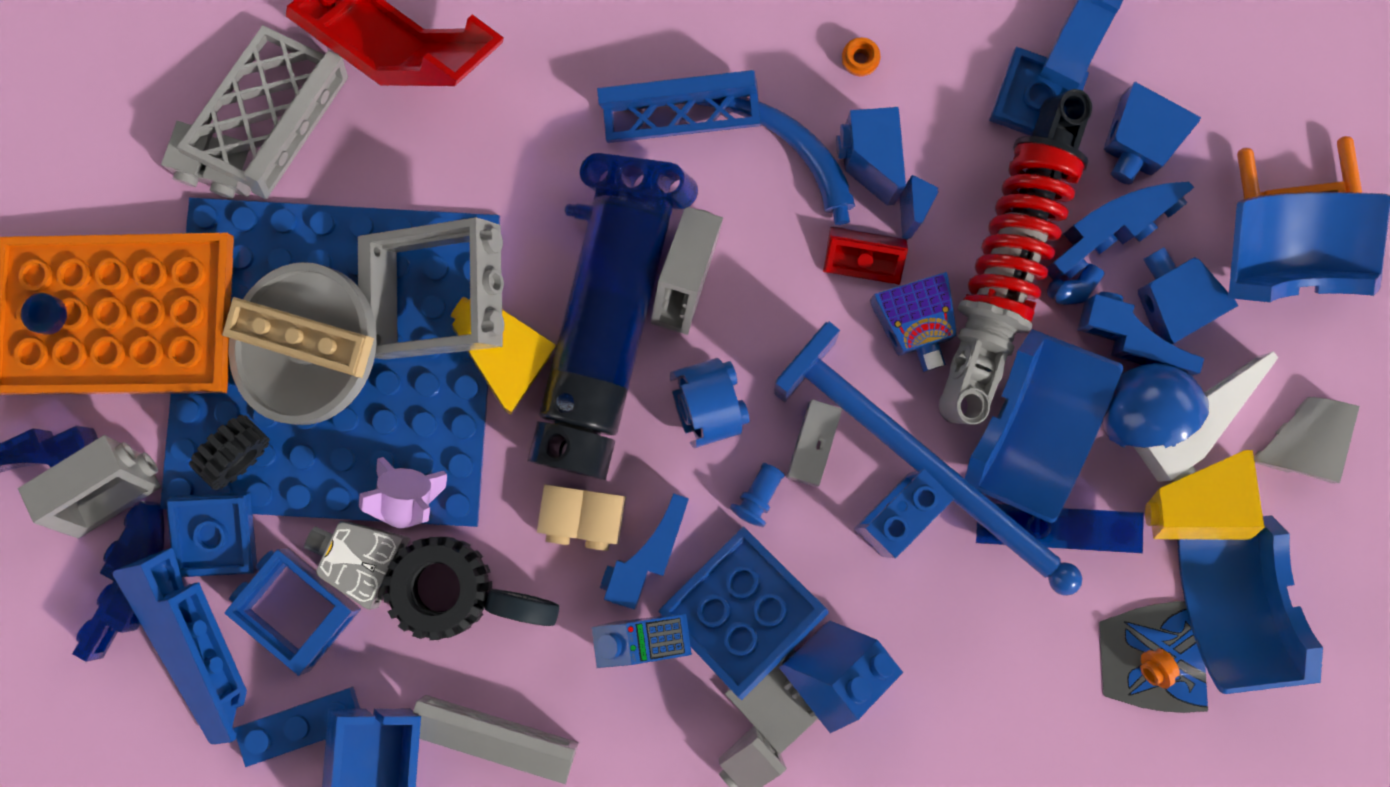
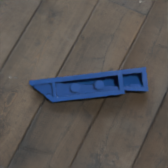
(186, 641)

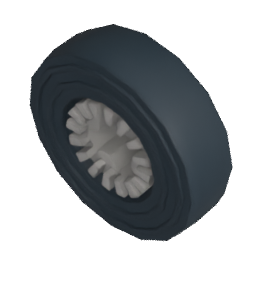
(522, 607)

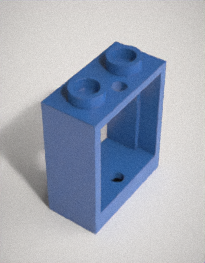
(910, 510)
(248, 594)

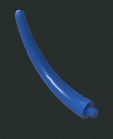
(818, 158)

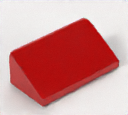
(865, 255)

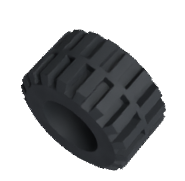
(403, 587)

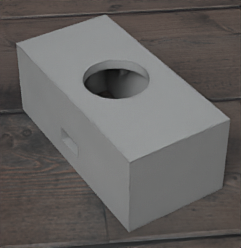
(818, 425)

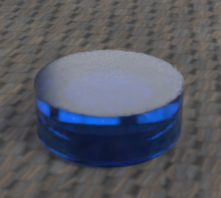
(44, 314)

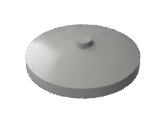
(293, 388)

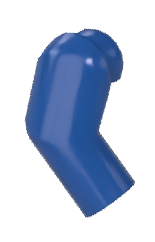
(1077, 290)

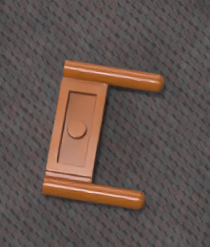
(1348, 164)

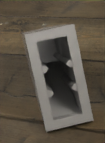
(686, 270)

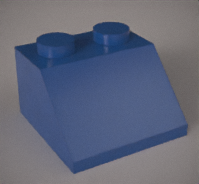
(874, 151)
(840, 674)

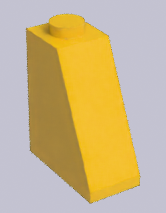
(507, 368)
(1210, 503)

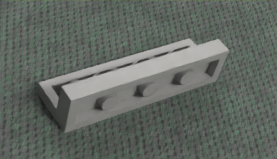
(495, 739)

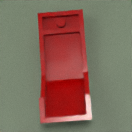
(391, 45)

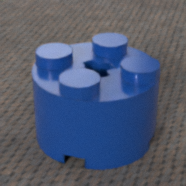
(709, 402)

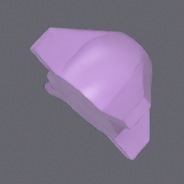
(402, 495)

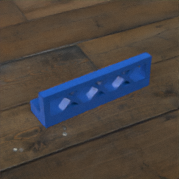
(676, 92)

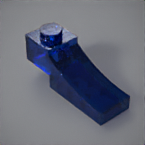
(43, 448)

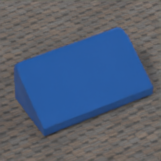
(915, 204)

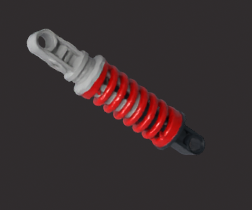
(1013, 254)

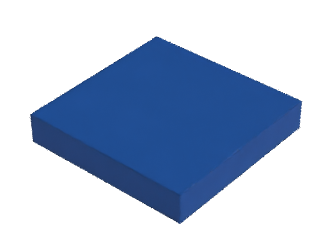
(1024, 92)
(212, 534)

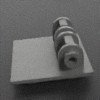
(776, 709)

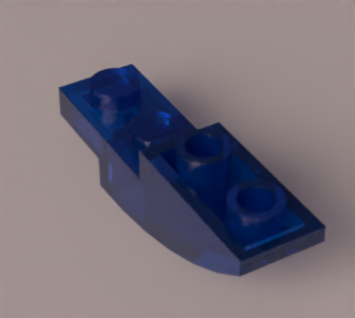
(1078, 529)
(140, 539)

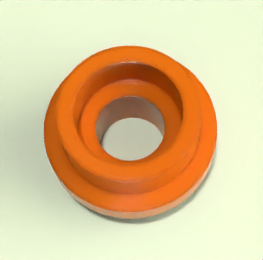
(863, 46)
(1159, 668)

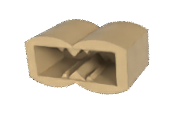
(581, 515)

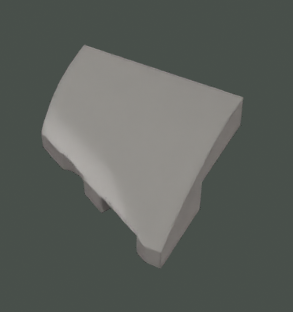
(1313, 440)

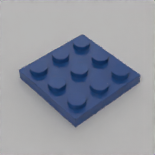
(744, 612)

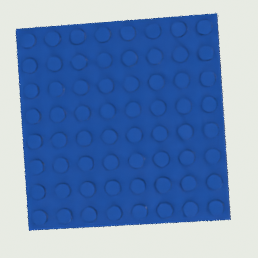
(411, 411)

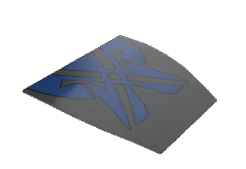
(1149, 628)

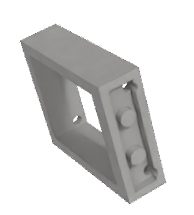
(379, 284)

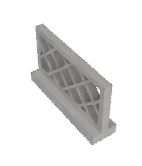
(296, 119)

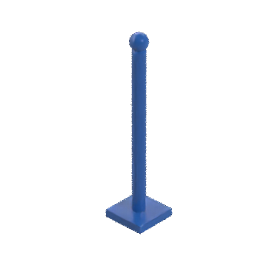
(808, 365)

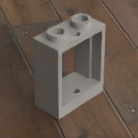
(90, 487)

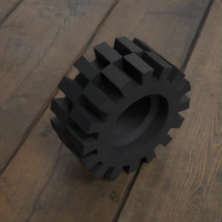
(229, 452)

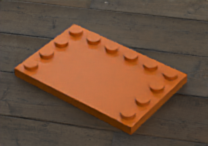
(138, 313)

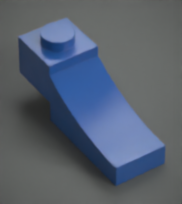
(1079, 41)
(1113, 319)
(627, 578)

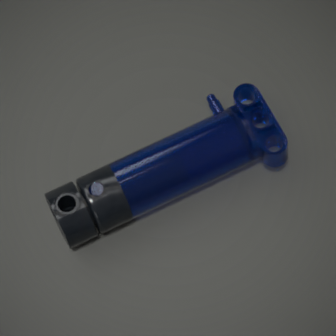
(606, 308)

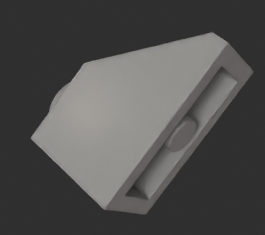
(751, 762)

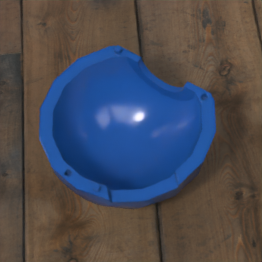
(1155, 407)

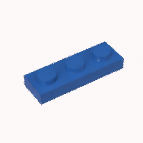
(291, 727)

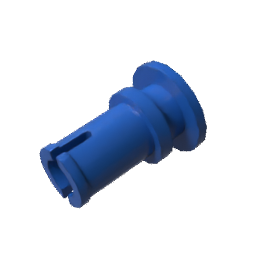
(758, 496)

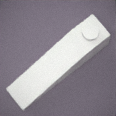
(1224, 404)

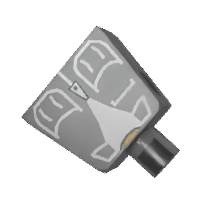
(356, 559)

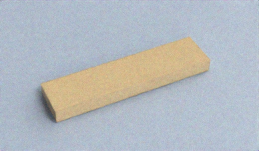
(298, 337)

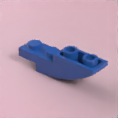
(1118, 220)

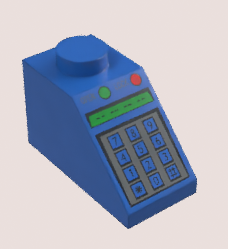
(641, 640)

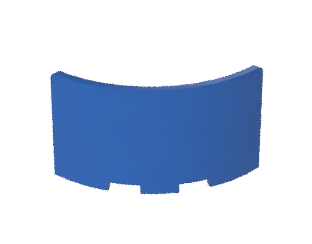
(1309, 241)
(1045, 425)
(1245, 614)

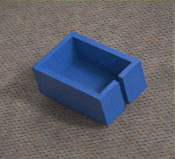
(371, 748)

